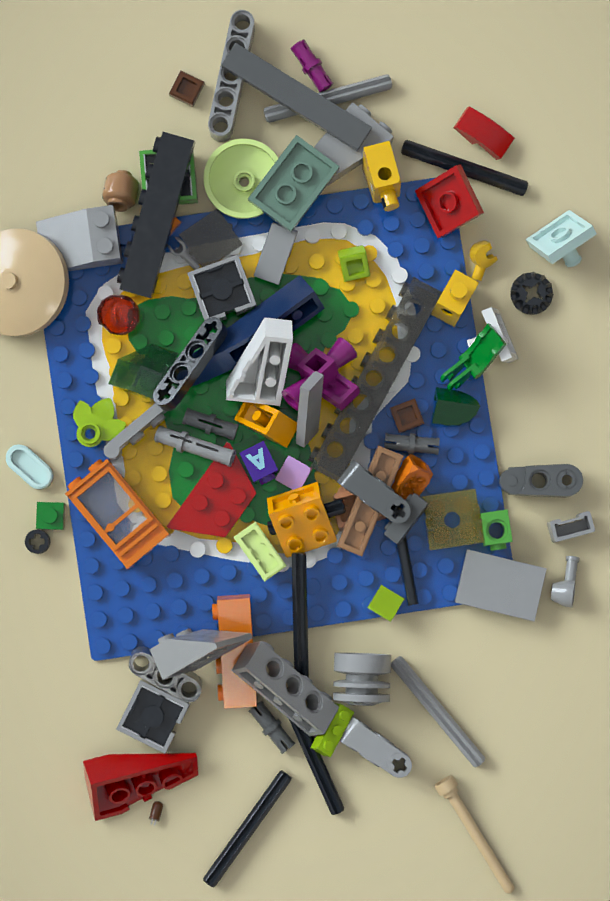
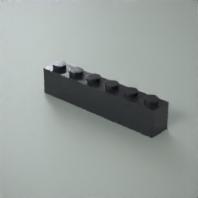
(157, 214)

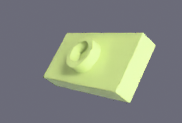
(260, 551)

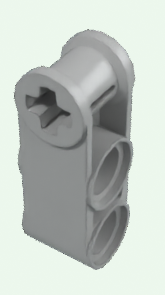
(374, 747)

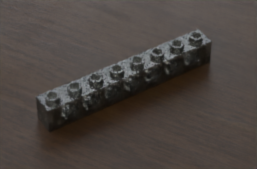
(426, 299)

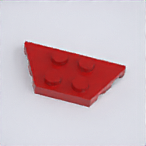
(215, 500)

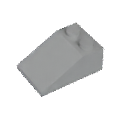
(85, 237)
(193, 649)

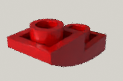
(482, 130)

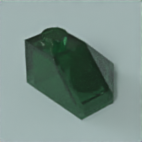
(142, 370)

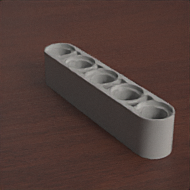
(228, 88)

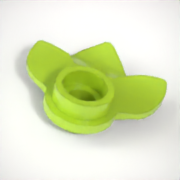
(98, 418)

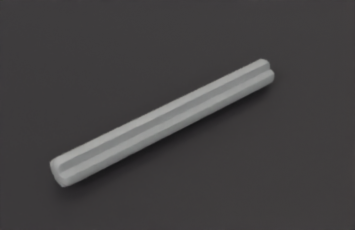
(336, 96)
(437, 711)

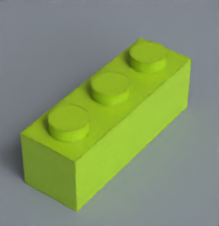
(326, 743)

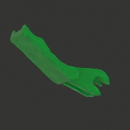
(476, 357)

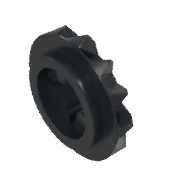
(535, 305)

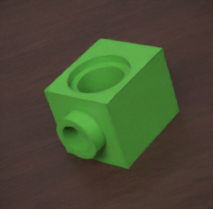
(502, 518)

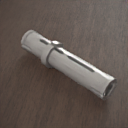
(193, 445)

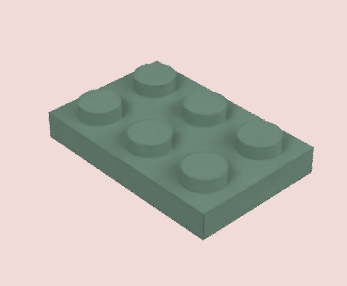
(293, 183)

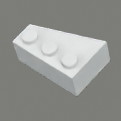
(263, 365)

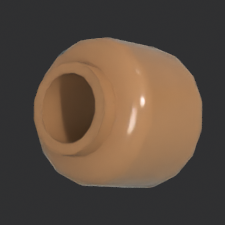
(120, 190)

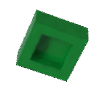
(50, 515)

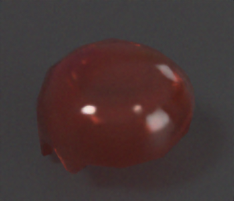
(118, 314)

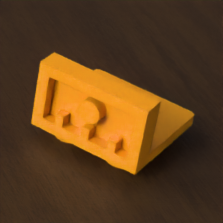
(301, 519)

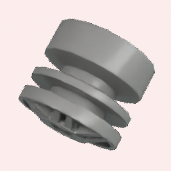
(362, 678)

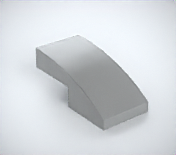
(275, 253)

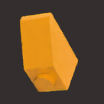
(267, 422)

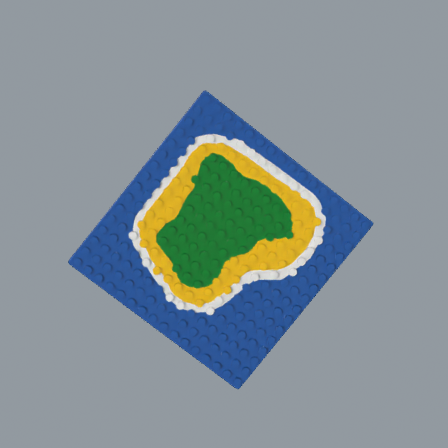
(188, 570)

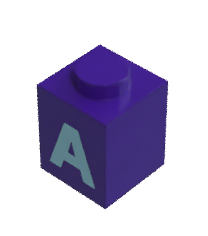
(259, 463)

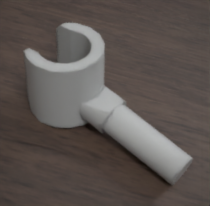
(181, 251)

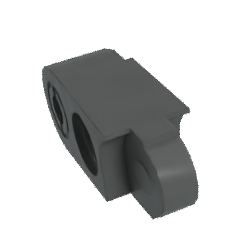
(518, 480)

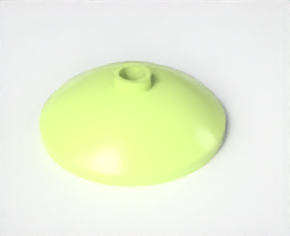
(229, 165)

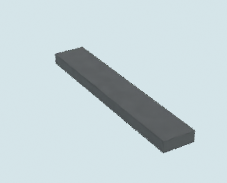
(296, 97)

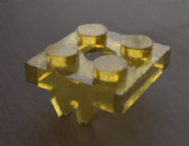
(470, 526)

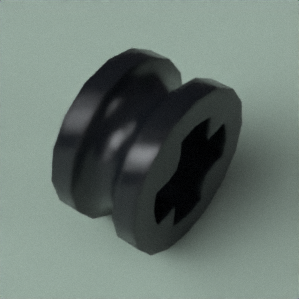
(32, 535)

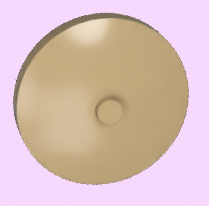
(31, 282)

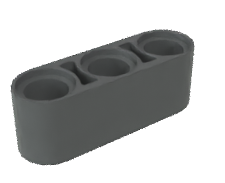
(173, 685)

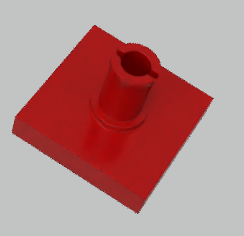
(449, 201)

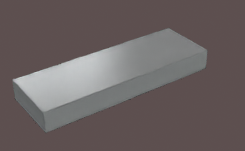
(309, 408)

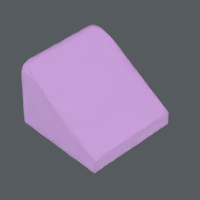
(293, 473)

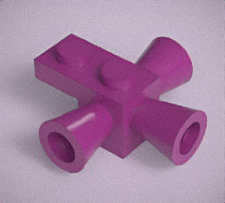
(336, 388)

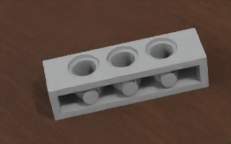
(251, 668)

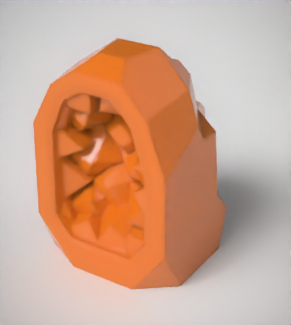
(412, 477)

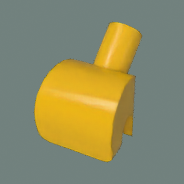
(478, 257)

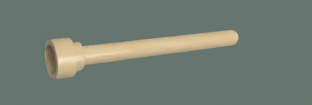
(448, 788)

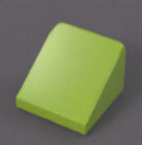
(354, 263)
(385, 603)

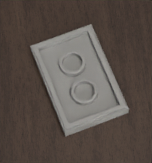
(500, 585)

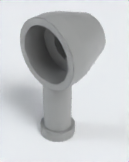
(564, 591)

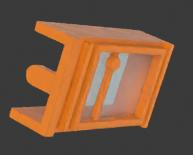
(116, 512)

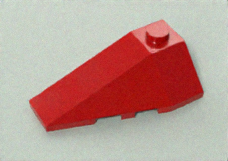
(123, 779)

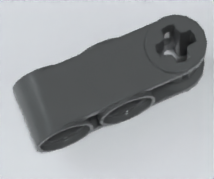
(373, 492)

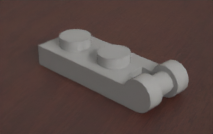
(134, 432)

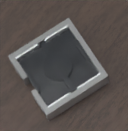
(222, 289)
(152, 716)

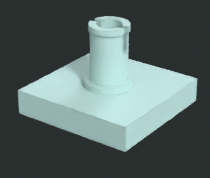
(562, 238)

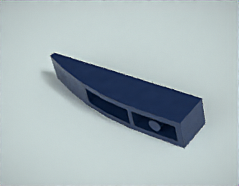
(292, 302)

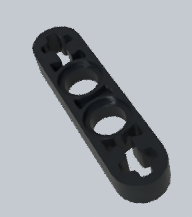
(193, 365)

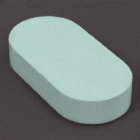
(29, 467)

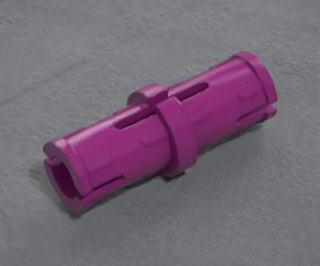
(311, 66)

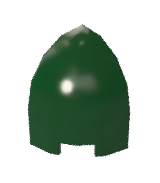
(453, 407)

